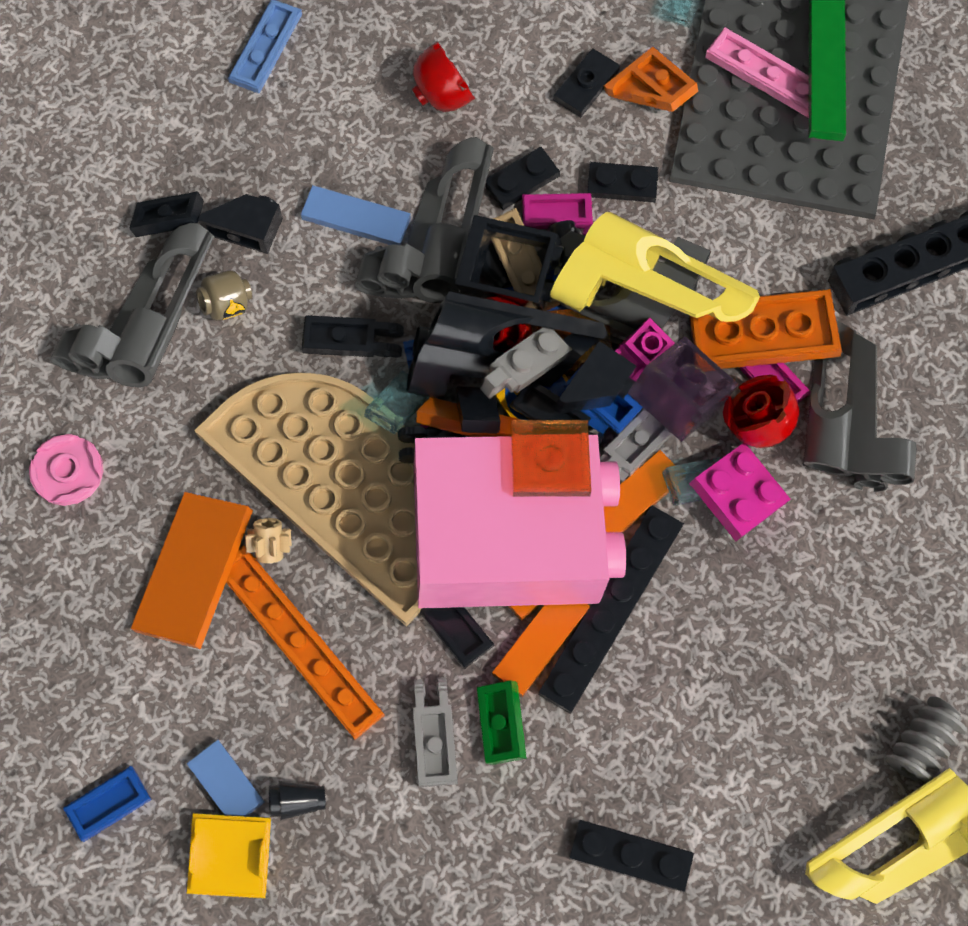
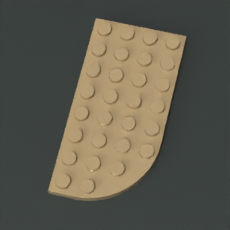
(329, 473)

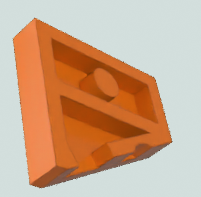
(652, 82)

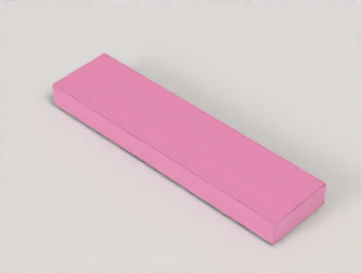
(761, 70)

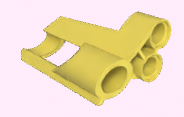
(627, 255)
(940, 815)

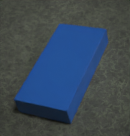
(107, 803)

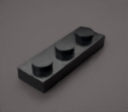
(631, 856)

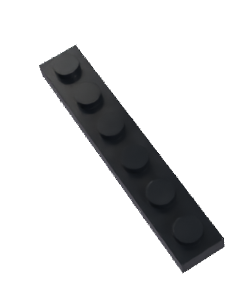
(605, 620)

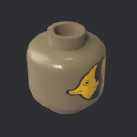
(223, 295)

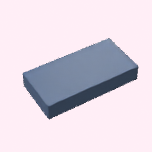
(225, 781)

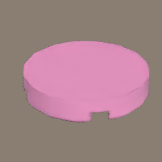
(56, 474)

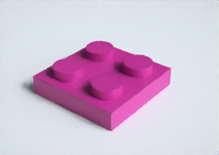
(739, 491)

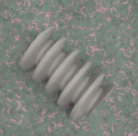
(927, 740)

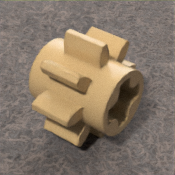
(268, 540)

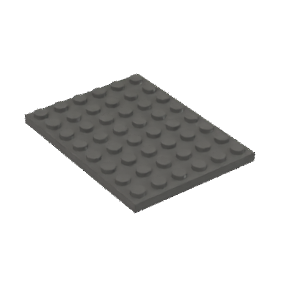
(761, 148)

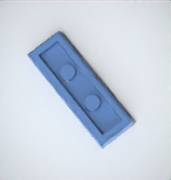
(265, 46)
(355, 216)

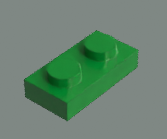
(501, 722)

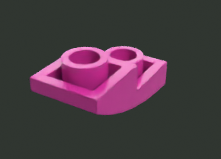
(644, 346)

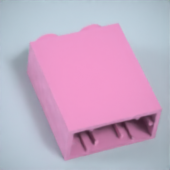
(503, 549)

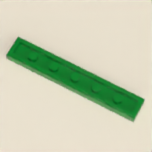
(827, 70)

